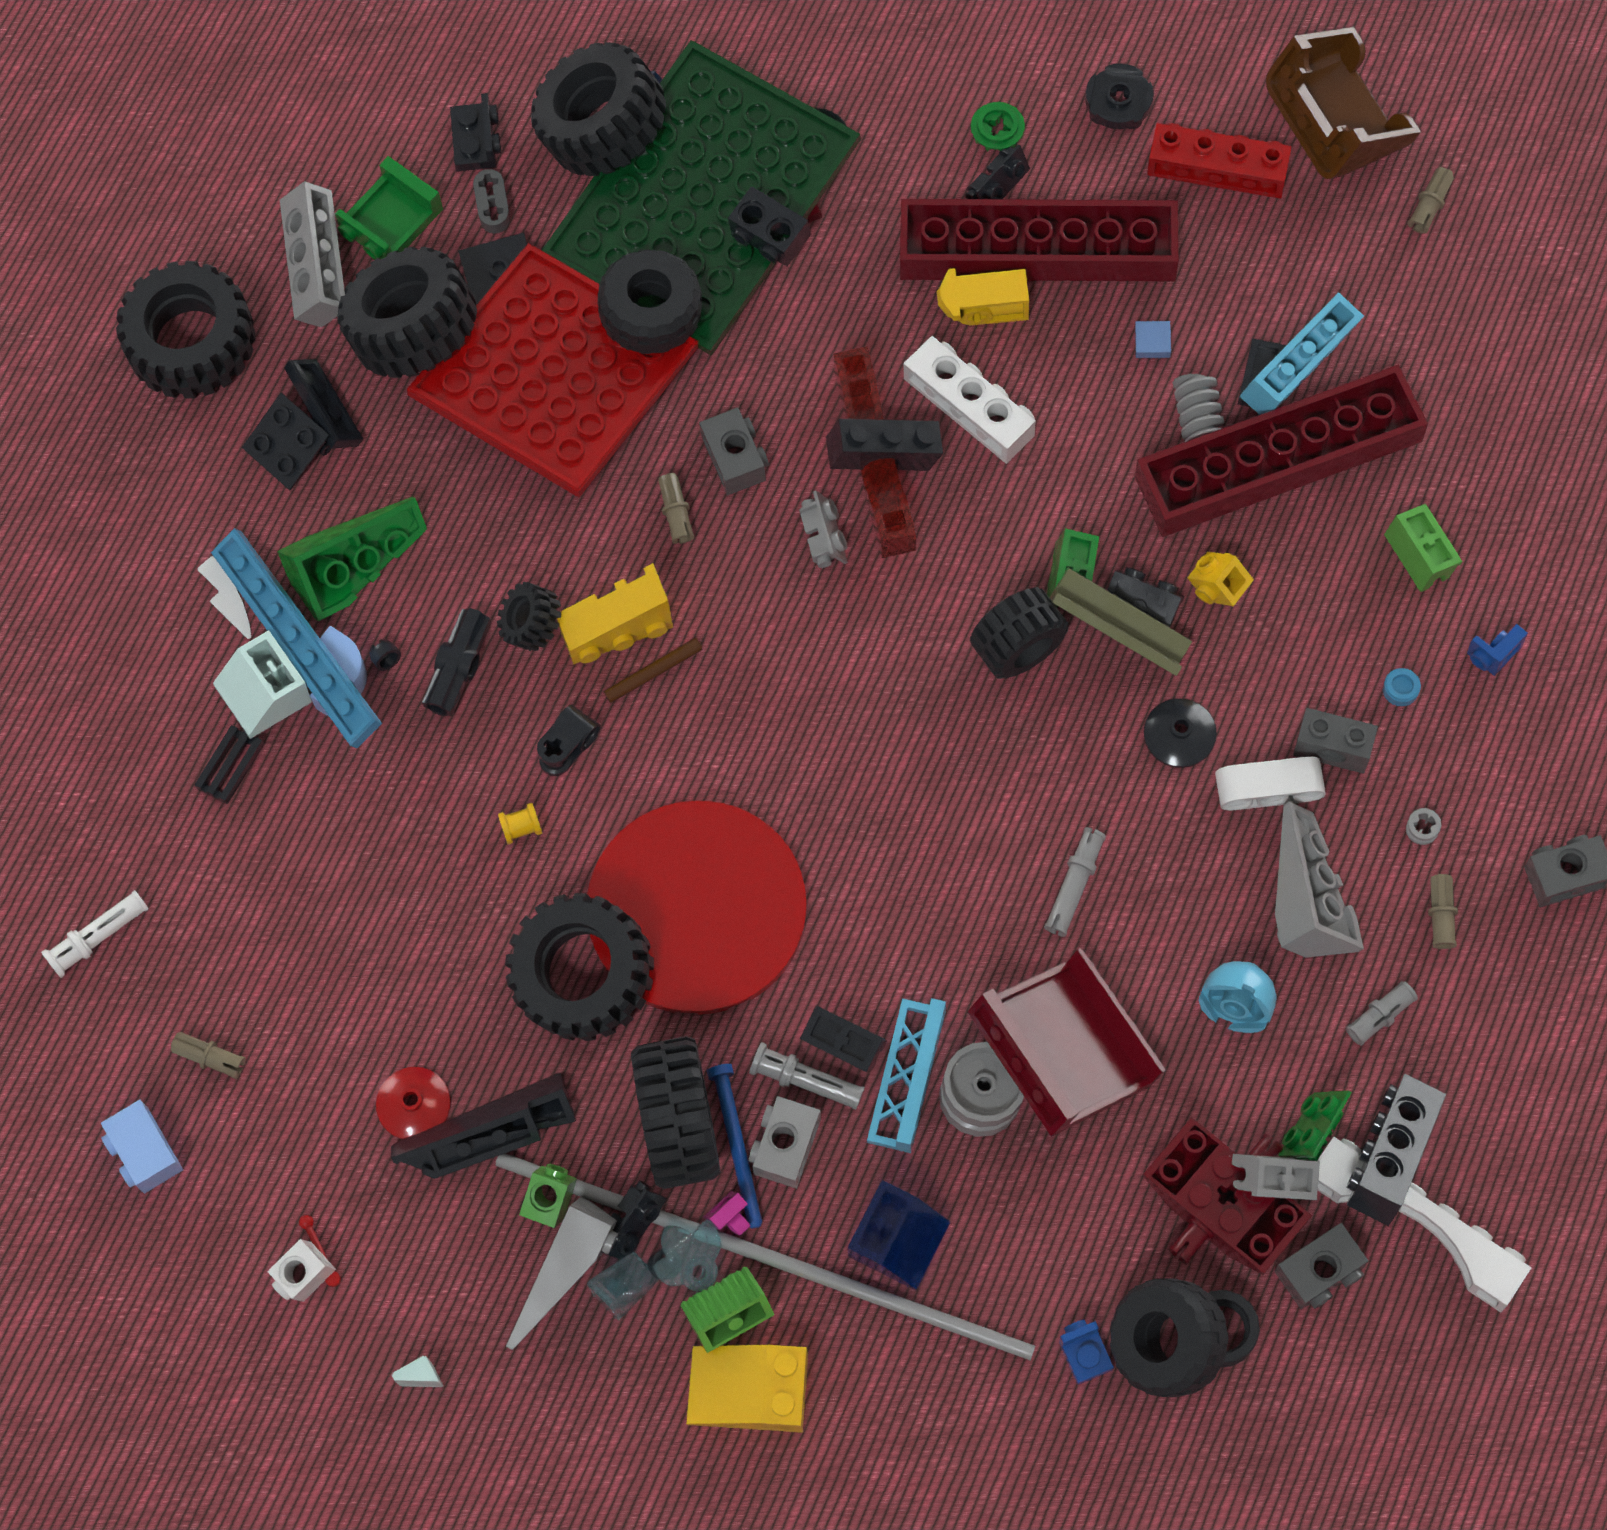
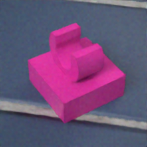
(727, 1213)

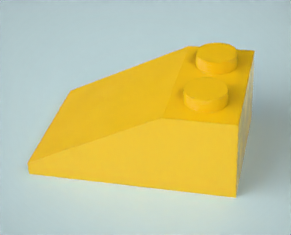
(748, 1387)

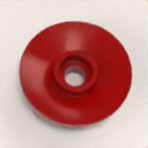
(429, 1111)

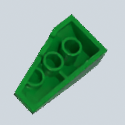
(343, 559)

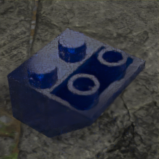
(898, 1235)

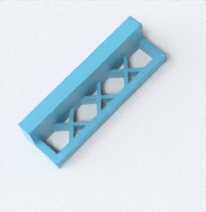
(920, 1078)

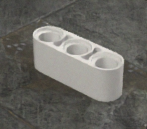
(1270, 783)

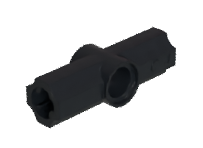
(456, 662)

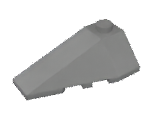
(1308, 901)
(577, 1246)

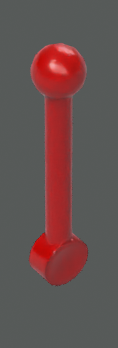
(306, 1222)

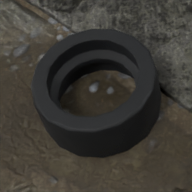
(1251, 1324)

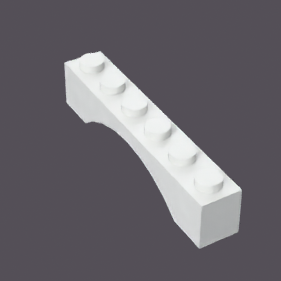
(1486, 1268)

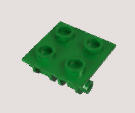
(1319, 1116)

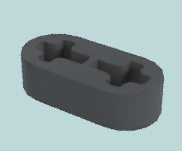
(497, 200)

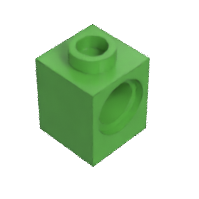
(537, 1206)

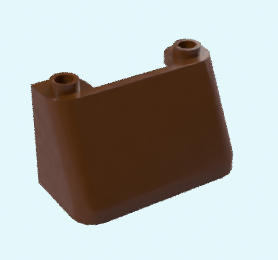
(1331, 106)

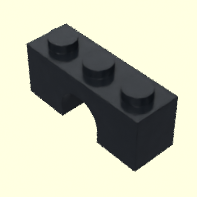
(861, 441)

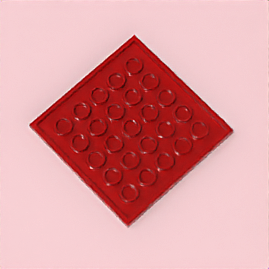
(546, 375)

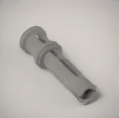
(789, 1071)

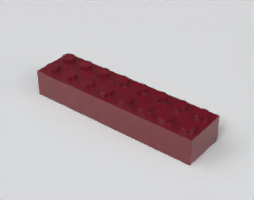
(1042, 236)
(1280, 450)

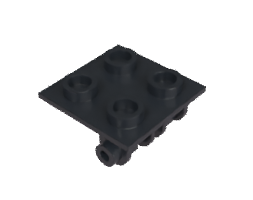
(286, 441)

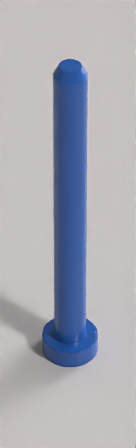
(721, 1075)

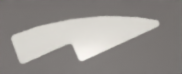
(228, 599)

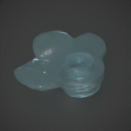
(687, 1251)

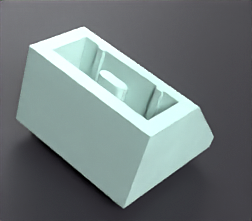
(261, 685)

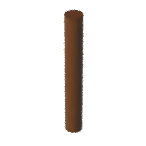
(653, 670)

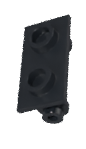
(1005, 172)
(641, 1210)

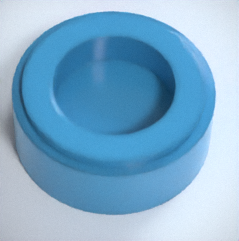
(1401, 687)

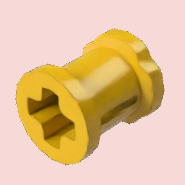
(520, 823)

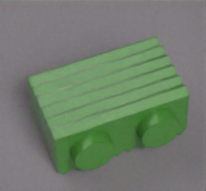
(727, 1309)

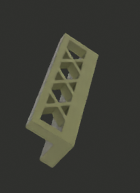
(1120, 620)

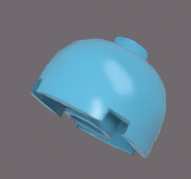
(1239, 995)

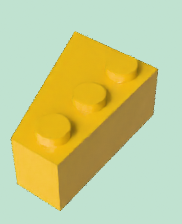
(617, 618)

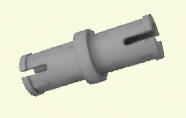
(1381, 1013)

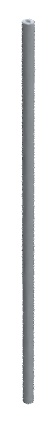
(802, 1269)

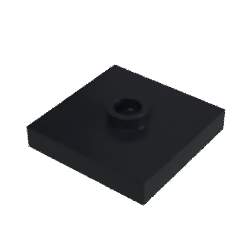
(488, 261)

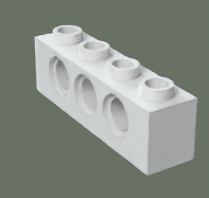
(1002, 437)

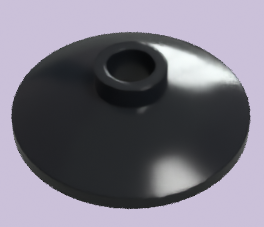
(1178, 748)

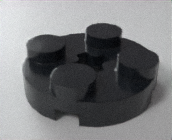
(1117, 114)

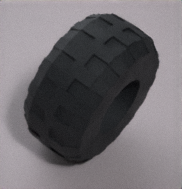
(645, 275)
(1200, 1337)

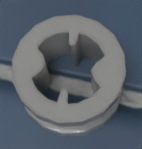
(1429, 816)

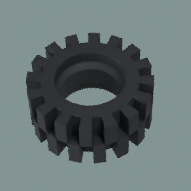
(529, 616)

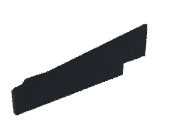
(488, 1130)

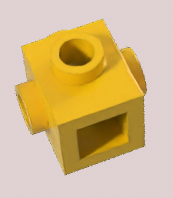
(1220, 578)

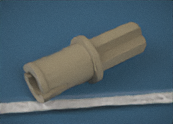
(1431, 200)
(675, 509)
(1443, 911)
(207, 1054)

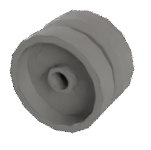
(963, 1096)

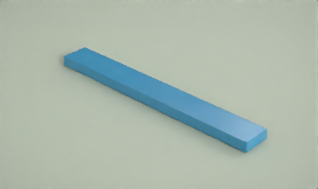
(296, 638)

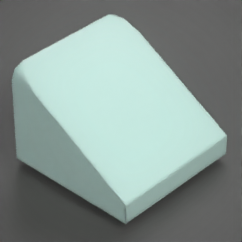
(418, 1374)

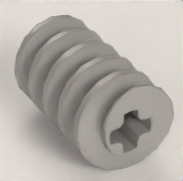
(1197, 405)

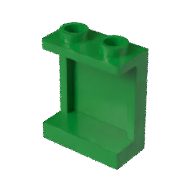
(390, 211)

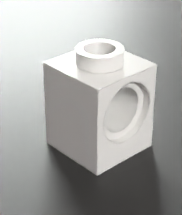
(316, 1267)

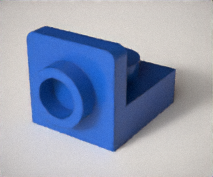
(1499, 652)
(1085, 1351)

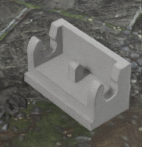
(1278, 1176)

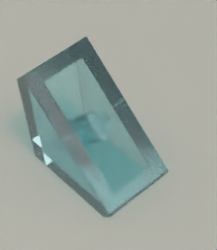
(622, 1285)

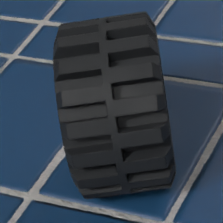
(1019, 633)

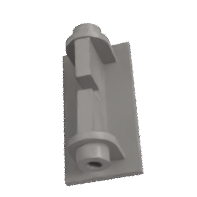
(830, 542)

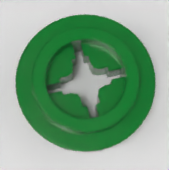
(991, 115)

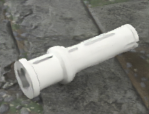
(79, 944)

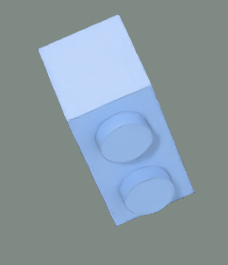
(140, 1146)

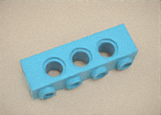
(1302, 355)

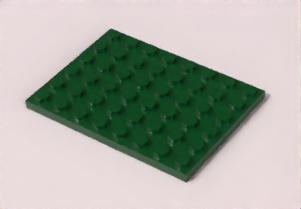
(714, 144)

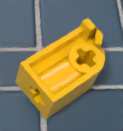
(985, 297)

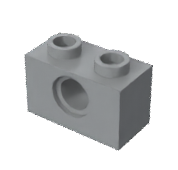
(785, 1164)

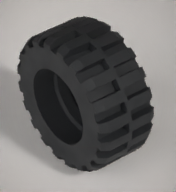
(614, 132)
(179, 291)
(407, 312)
(543, 938)
(675, 1112)

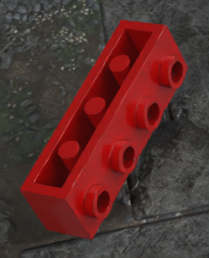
(1219, 160)

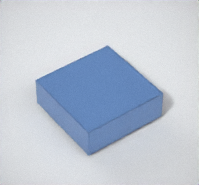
(1152, 339)

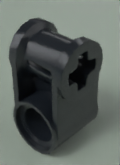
(570, 736)

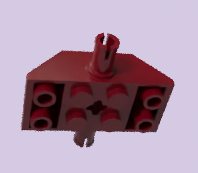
(1190, 1181)

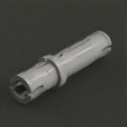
(1080, 868)

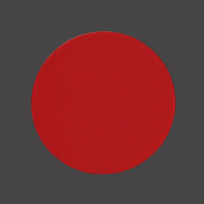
(711, 898)

